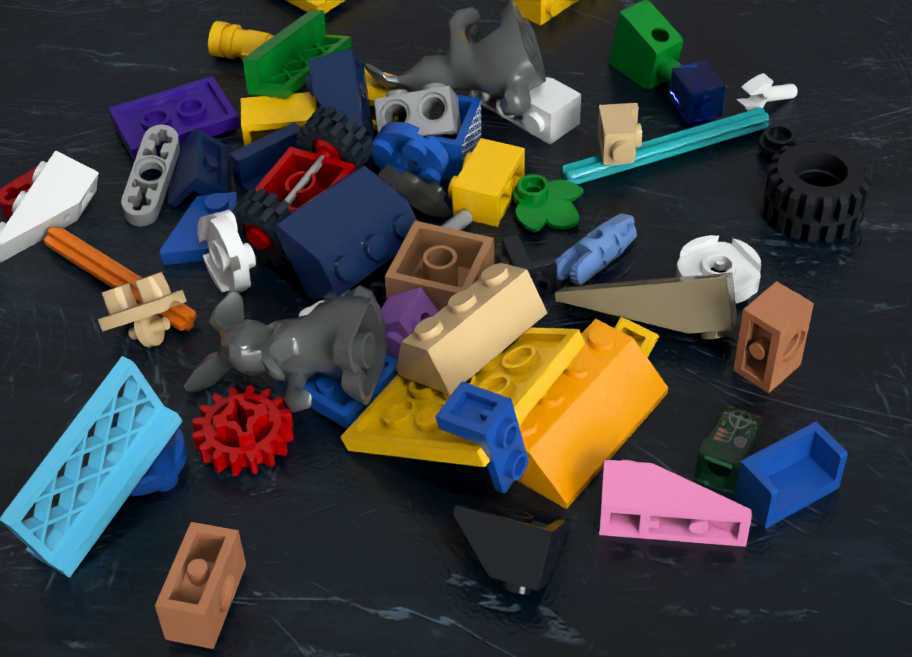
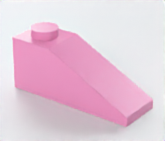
(661, 505)

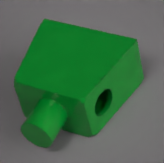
(645, 45)

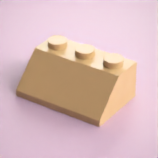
(471, 329)

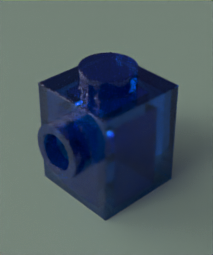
(697, 92)

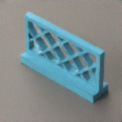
(97, 491)

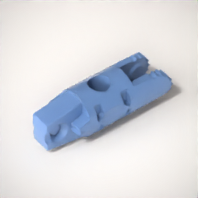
(596, 249)

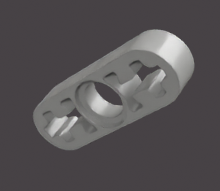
(156, 189)

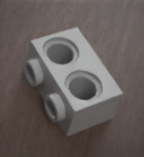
(418, 109)

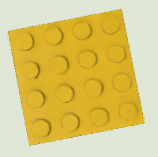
(404, 413)

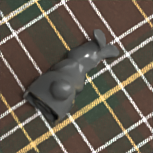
(500, 64)
(336, 339)

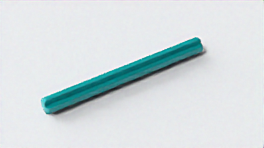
(670, 145)

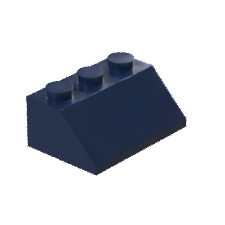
(345, 233)

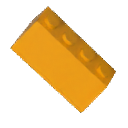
(588, 413)

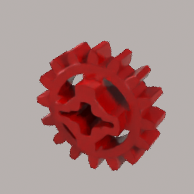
(220, 432)

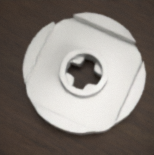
(706, 253)
(227, 256)

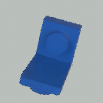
(492, 424)

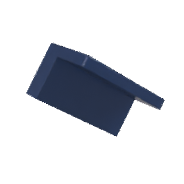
(256, 159)
(199, 168)

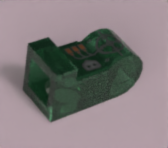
(727, 446)

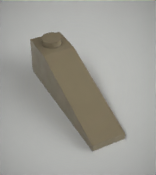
(678, 303)

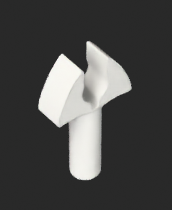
(762, 91)

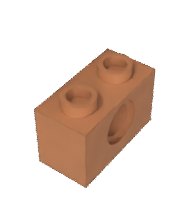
(772, 336)
(201, 585)

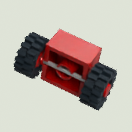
(329, 152)

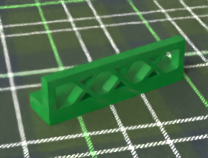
(283, 61)

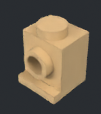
(618, 133)

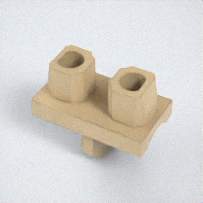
(147, 324)

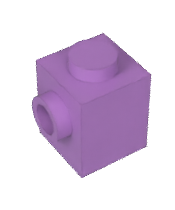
(402, 314)

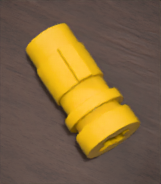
(234, 41)

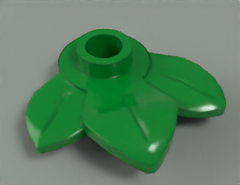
(546, 203)

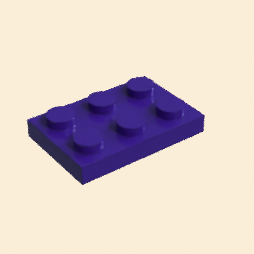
(182, 108)

